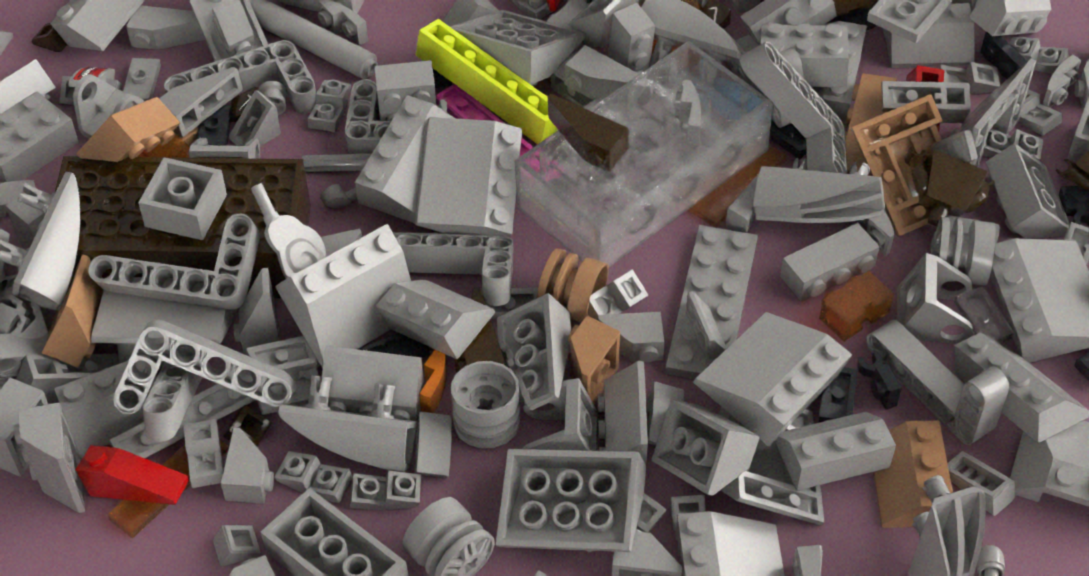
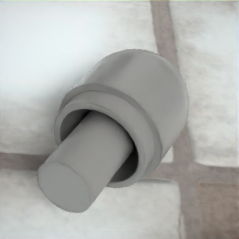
(991, 561)

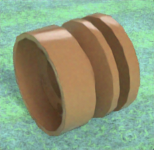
(572, 285)

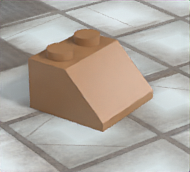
(593, 354)

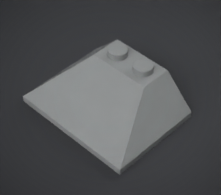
(999, 110)
(1054, 465)
(770, 484)

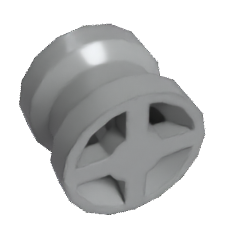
(275, 93)

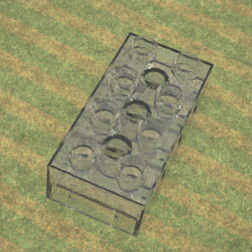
(659, 175)

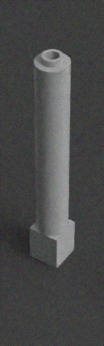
(315, 39)

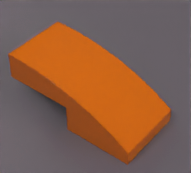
(435, 378)

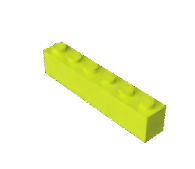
(485, 80)

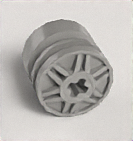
(968, 250)
(485, 404)
(448, 540)

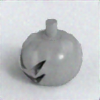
(22, 317)

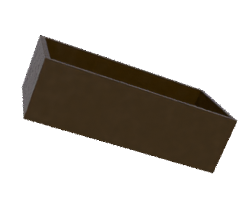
(115, 227)

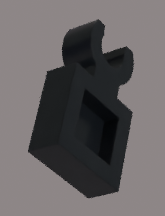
(1075, 203)

